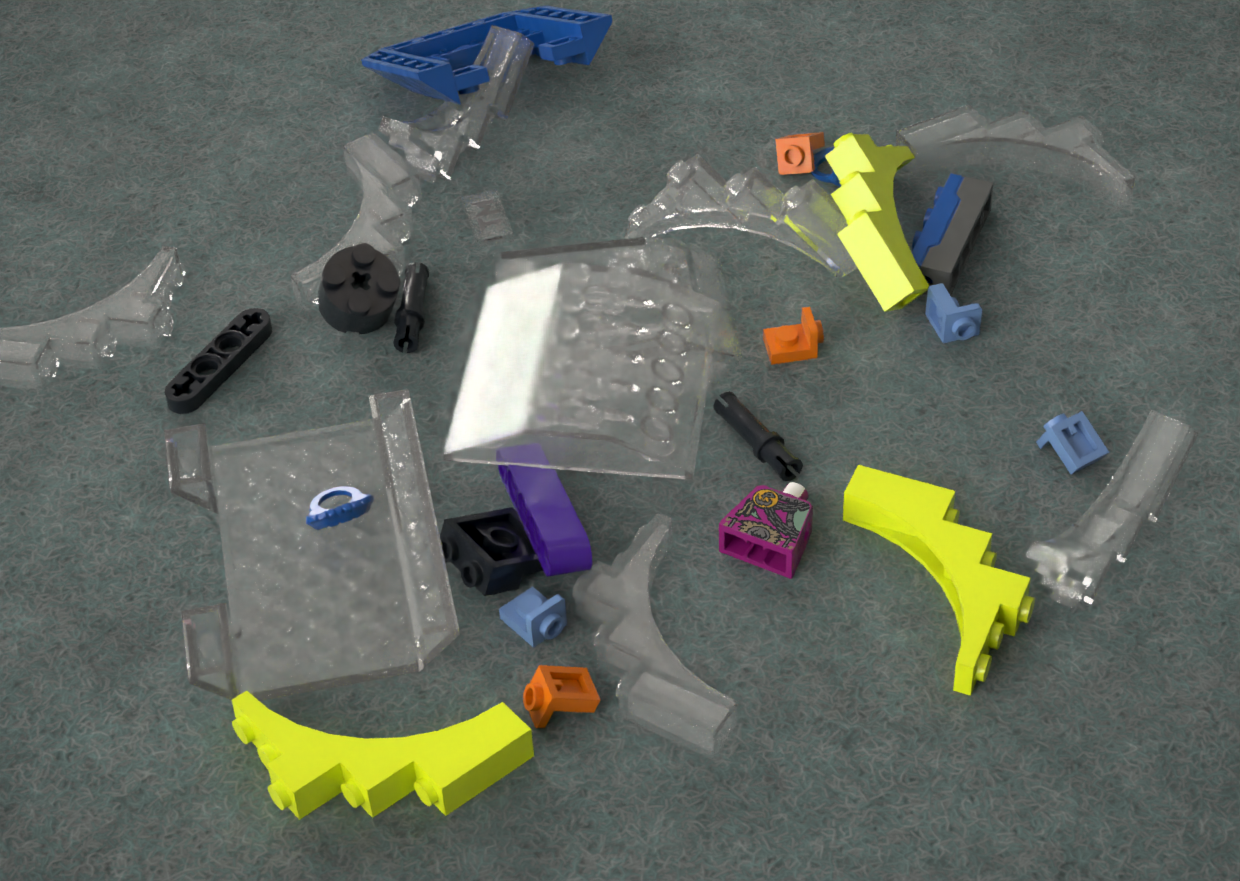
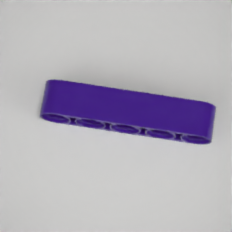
(548, 519)

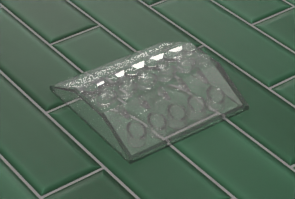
(587, 373)

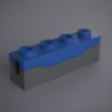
(951, 229)

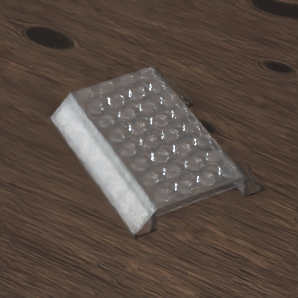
(305, 600)

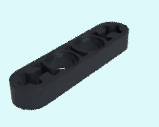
(213, 357)

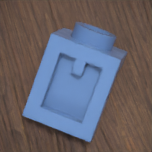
(948, 318)
(1073, 441)
(535, 616)

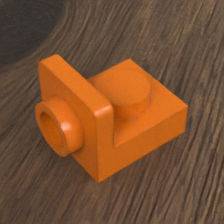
(796, 152)
(795, 341)
(559, 690)

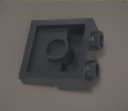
(489, 550)

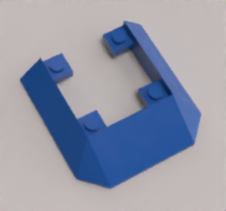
(443, 61)

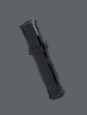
(410, 316)
(766, 445)

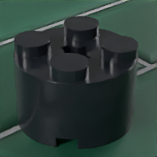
(358, 289)

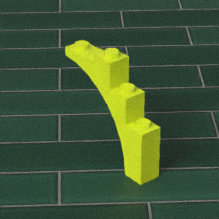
(873, 227)
(957, 556)
(440, 765)

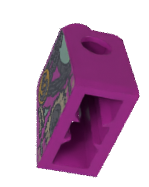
(769, 528)

